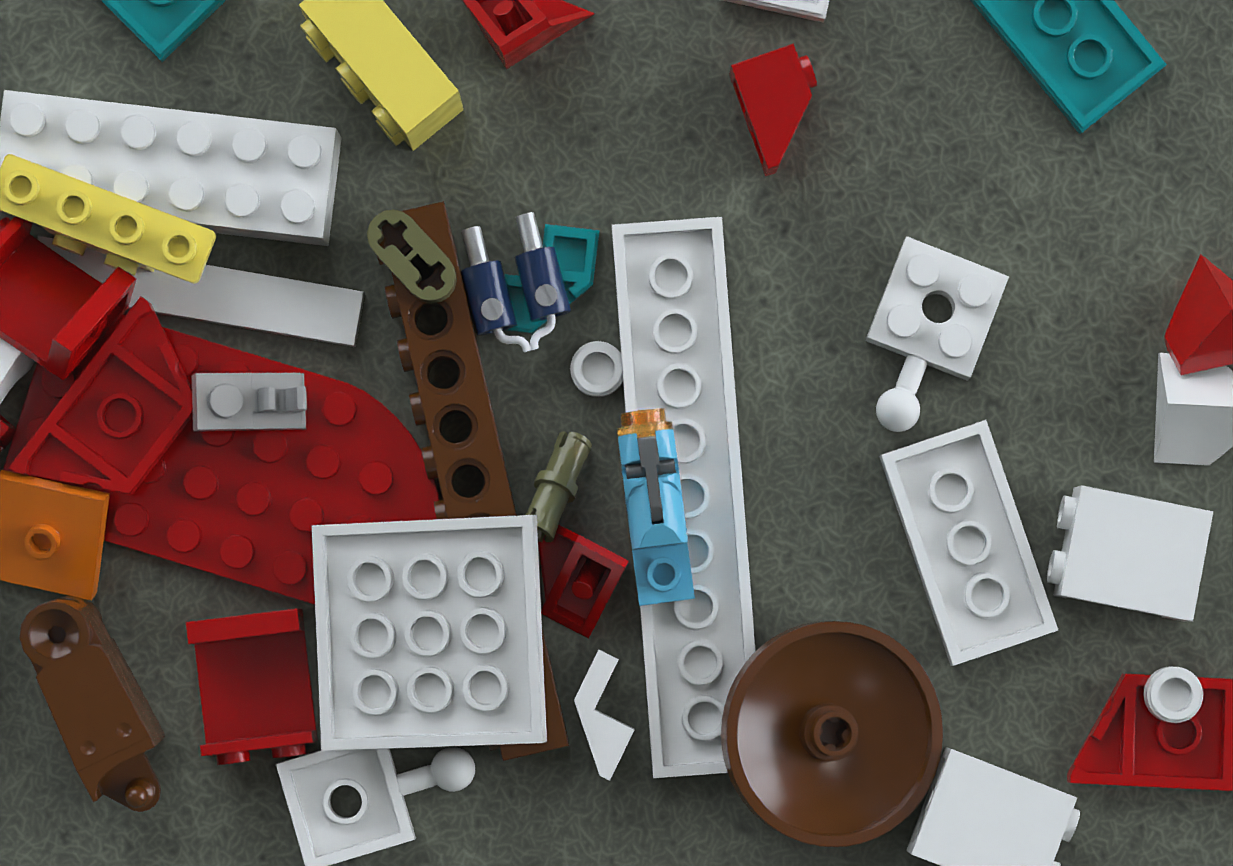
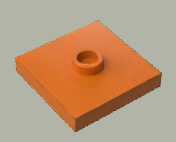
(51, 534)

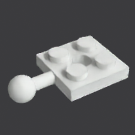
(906, 331)
(383, 815)

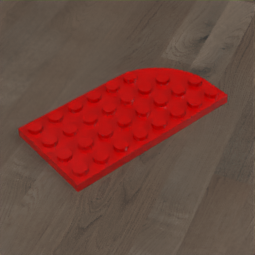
(250, 497)

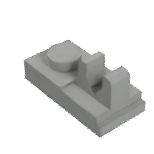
(248, 401)

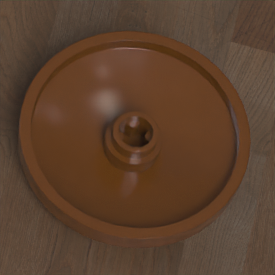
(832, 733)

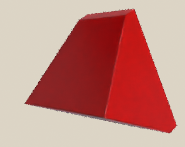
(523, 26)
(1202, 321)
(577, 579)

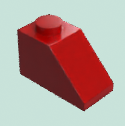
(773, 99)

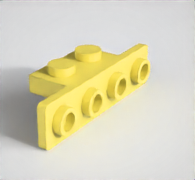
(103, 221)

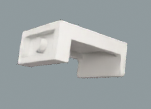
(1130, 552)
(990, 817)

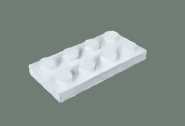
(968, 543)

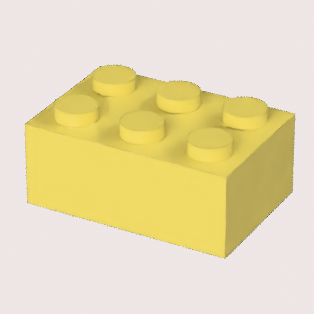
(383, 65)

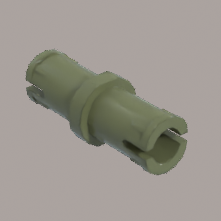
(557, 482)

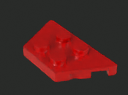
(116, 412)
(1140, 750)

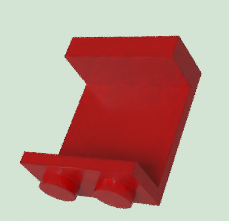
(52, 305)
(254, 684)

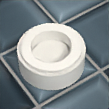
(597, 369)
(1173, 694)

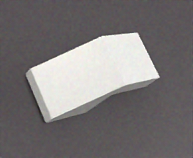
(604, 734)

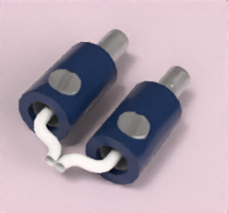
(489, 292)

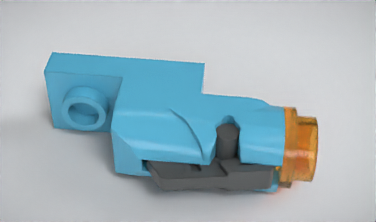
(654, 507)

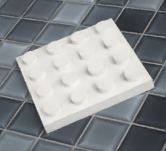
(429, 633)

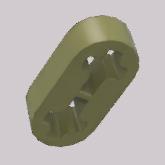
(421, 247)

